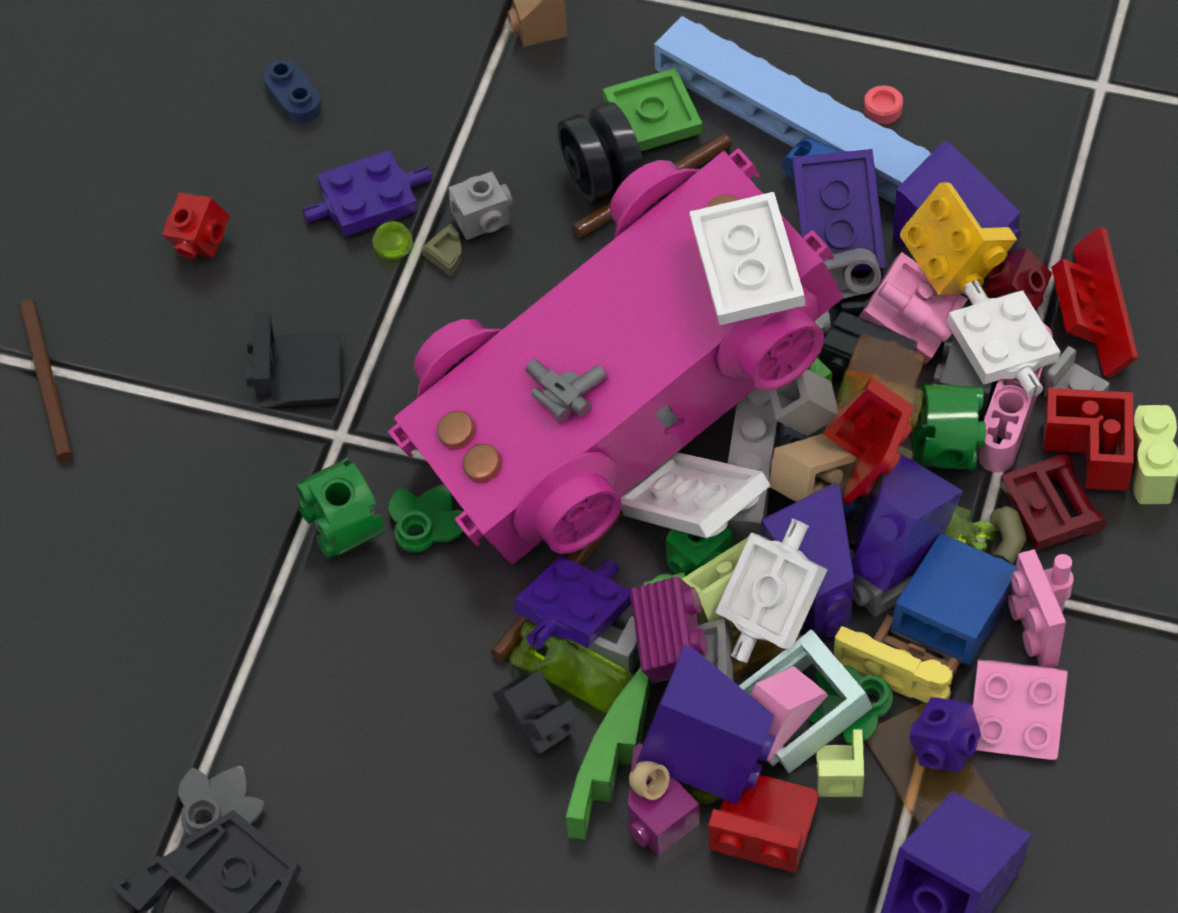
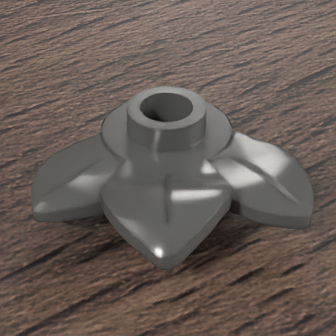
(216, 798)

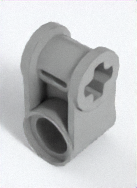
(842, 265)

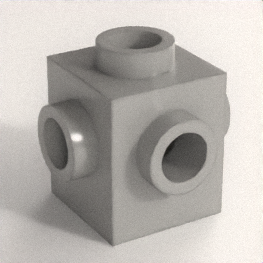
(480, 205)

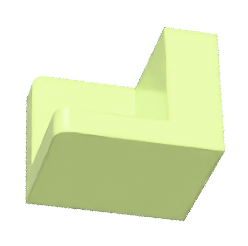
(841, 769)

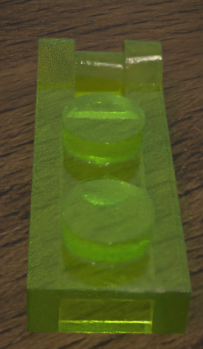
(573, 669)

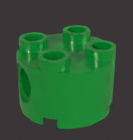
(949, 427)
(340, 508)

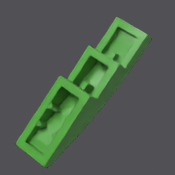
(609, 748)

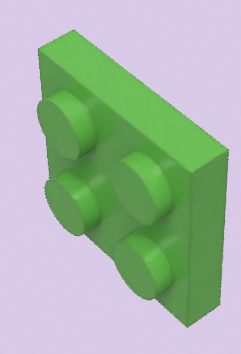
(656, 108)

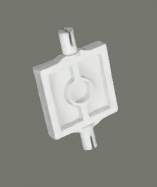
(1003, 337)
(771, 591)

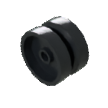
(599, 150)

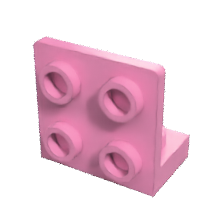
(1019, 708)

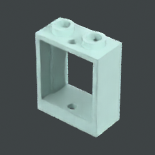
(809, 651)

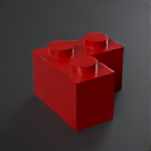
(1093, 425)

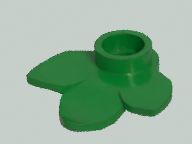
(426, 514)
(868, 722)

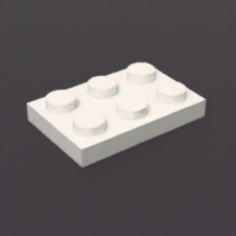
(747, 258)

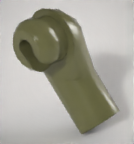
(1012, 530)

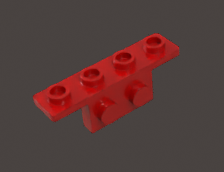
(1095, 302)

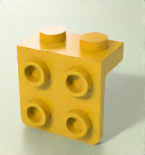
(951, 242)

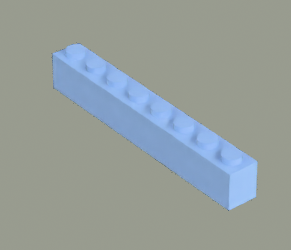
(781, 101)

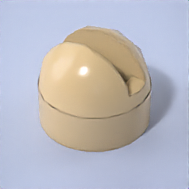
(653, 771)

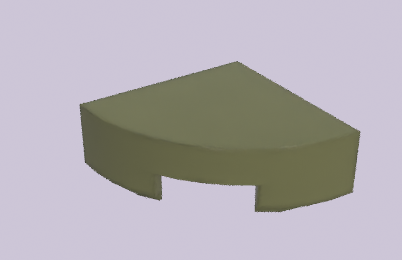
(445, 250)

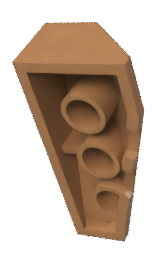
(538, 20)

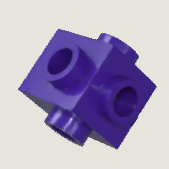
(945, 734)

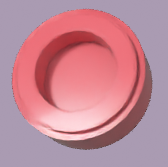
(883, 104)

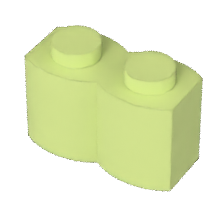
(1154, 454)

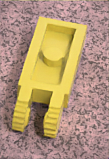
(895, 666)

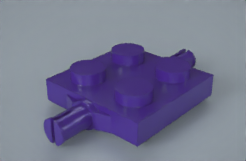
(367, 193)
(572, 602)

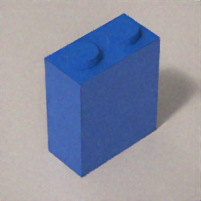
(954, 599)

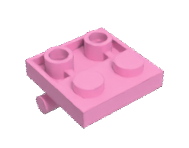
(911, 306)
(1039, 602)

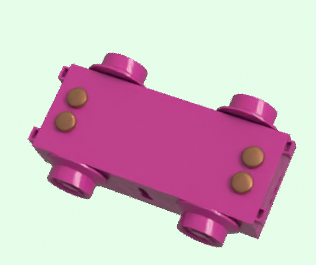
(654, 332)

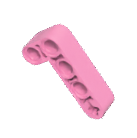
(1011, 427)

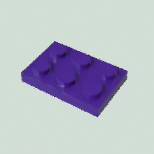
(840, 202)

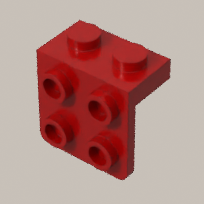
(871, 430)
(765, 824)

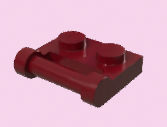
(1041, 507)

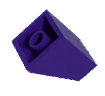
(980, 196)
(901, 523)
(827, 546)
(708, 730)
(956, 861)

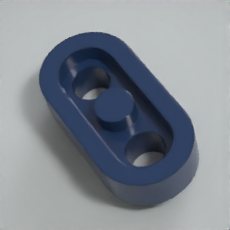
(286, 86)

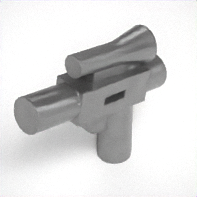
(564, 392)

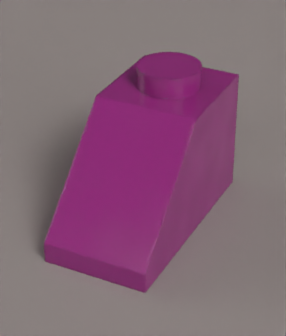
(662, 820)

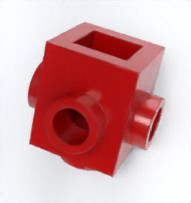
(195, 226)

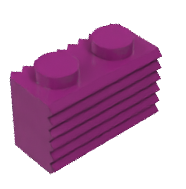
(664, 623)

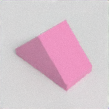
(791, 701)

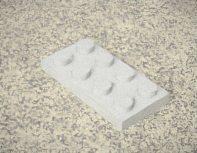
(694, 494)

